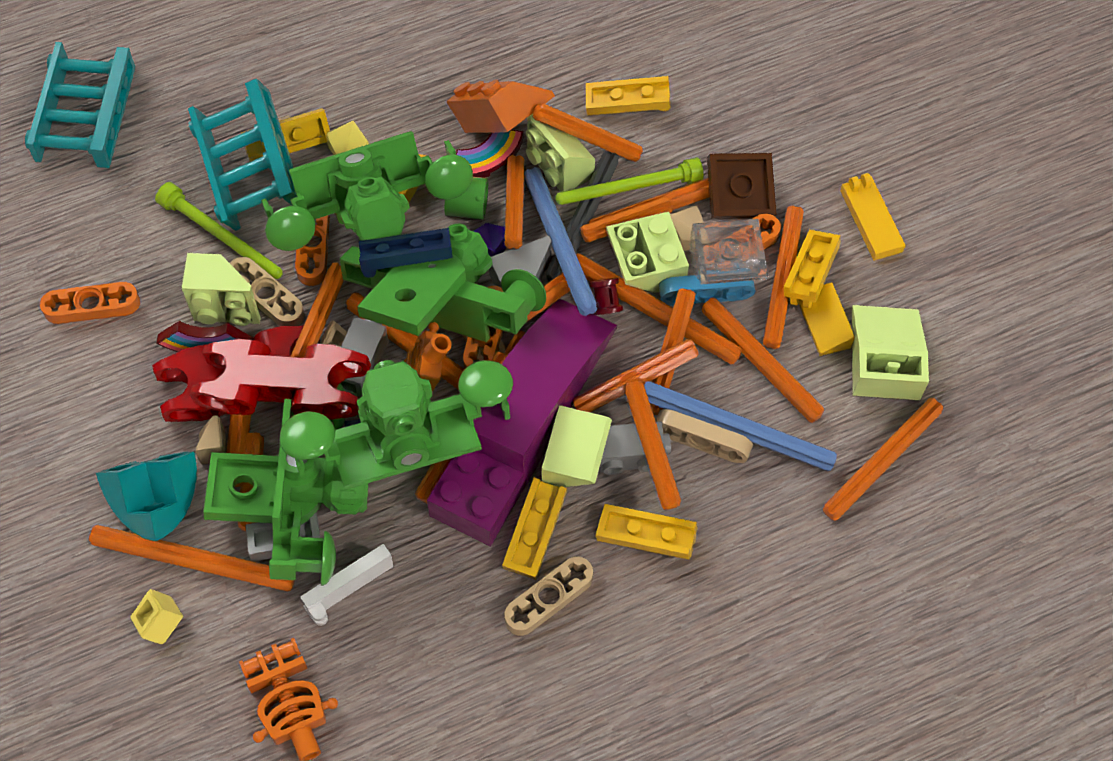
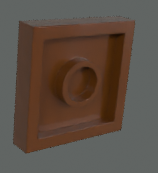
(741, 185)

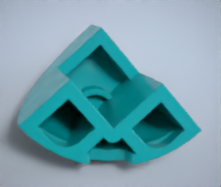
(151, 494)

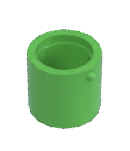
(471, 203)

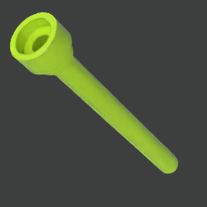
(689, 171)
(172, 198)

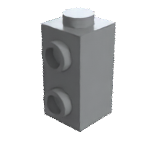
(369, 339)
(625, 449)

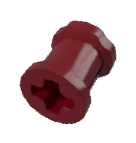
(606, 296)

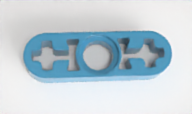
(721, 291)

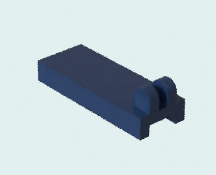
(404, 250)

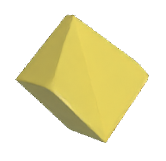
(345, 138)
(156, 617)

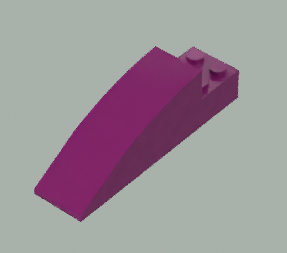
(546, 372)

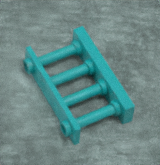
(106, 119)
(275, 158)

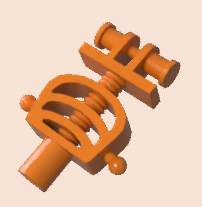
(429, 354)
(297, 723)

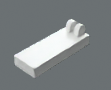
(345, 583)

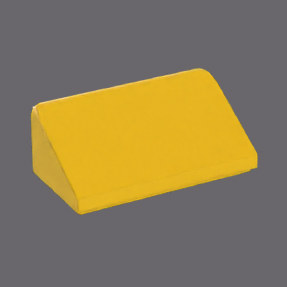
(828, 322)

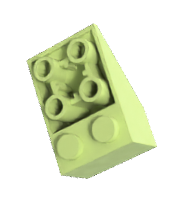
(888, 353)

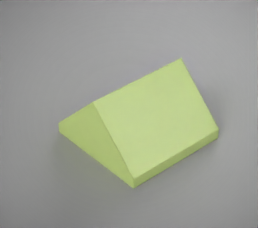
(575, 448)

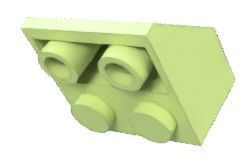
(559, 155)
(648, 251)
(217, 291)

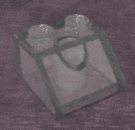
(728, 251)

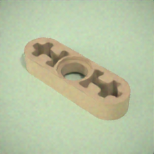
(270, 306)
(705, 436)
(523, 604)

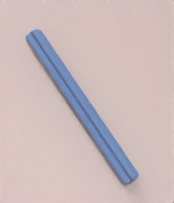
(560, 242)
(754, 431)

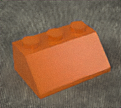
(495, 105)

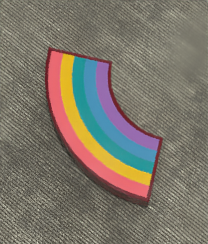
(492, 152)
(183, 336)

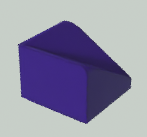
(493, 237)

